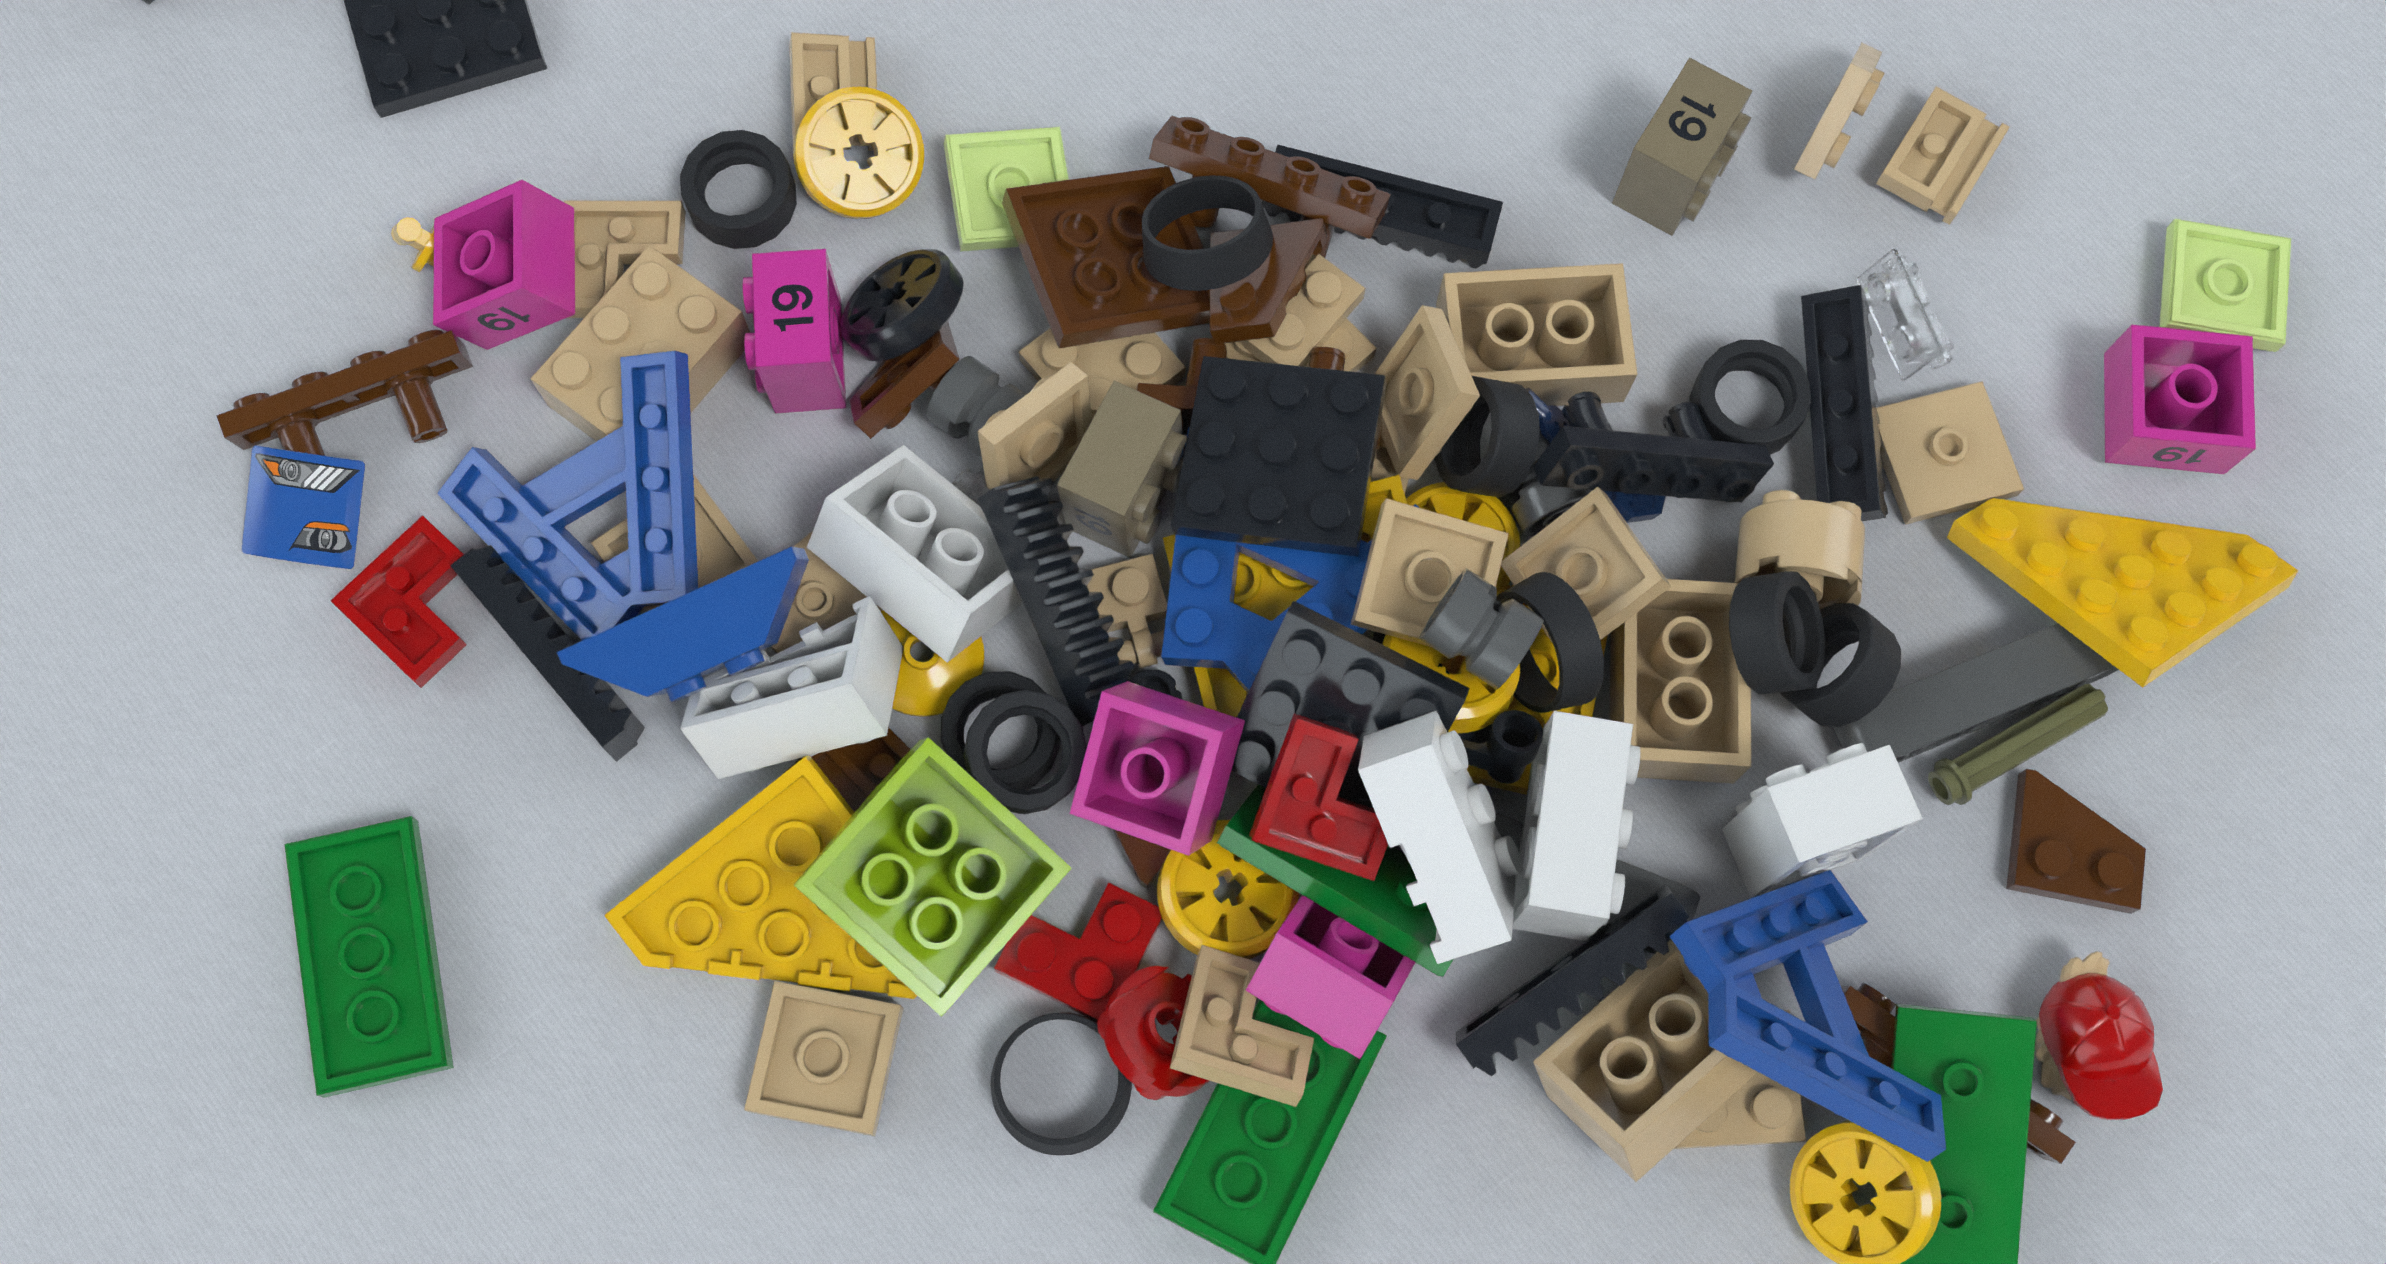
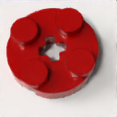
(1132, 1035)

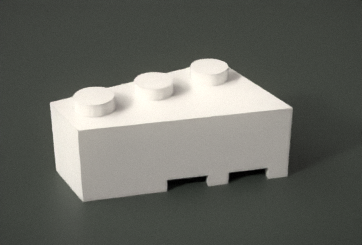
(801, 701)
(1446, 832)

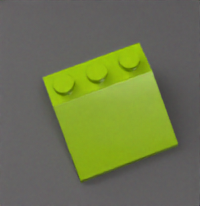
(932, 875)

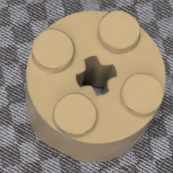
(1805, 537)

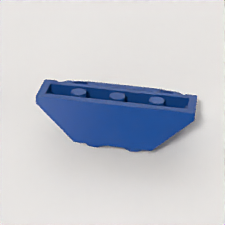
(697, 632)

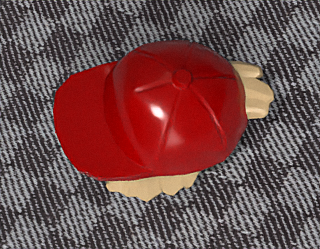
(2097, 1043)

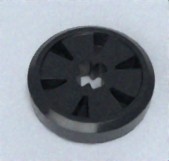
(902, 304)

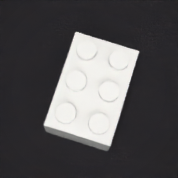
(917, 552)
(1820, 818)
(1575, 827)

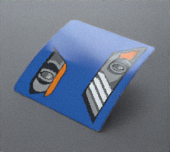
(303, 507)

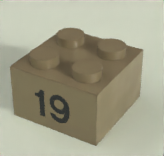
(1684, 148)
(1123, 470)

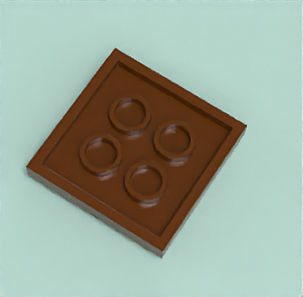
(1089, 258)

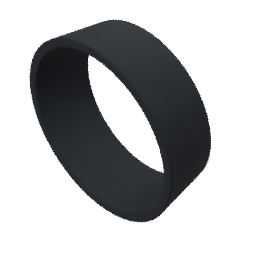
(1214, 265)
(1573, 639)
(1052, 1146)

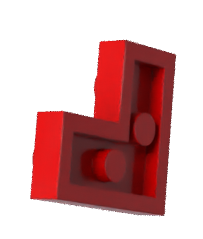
(392, 597)
(1303, 805)
(1085, 969)

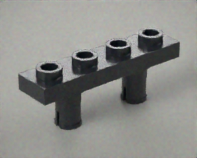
(1674, 465)

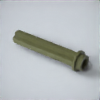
(1958, 778)

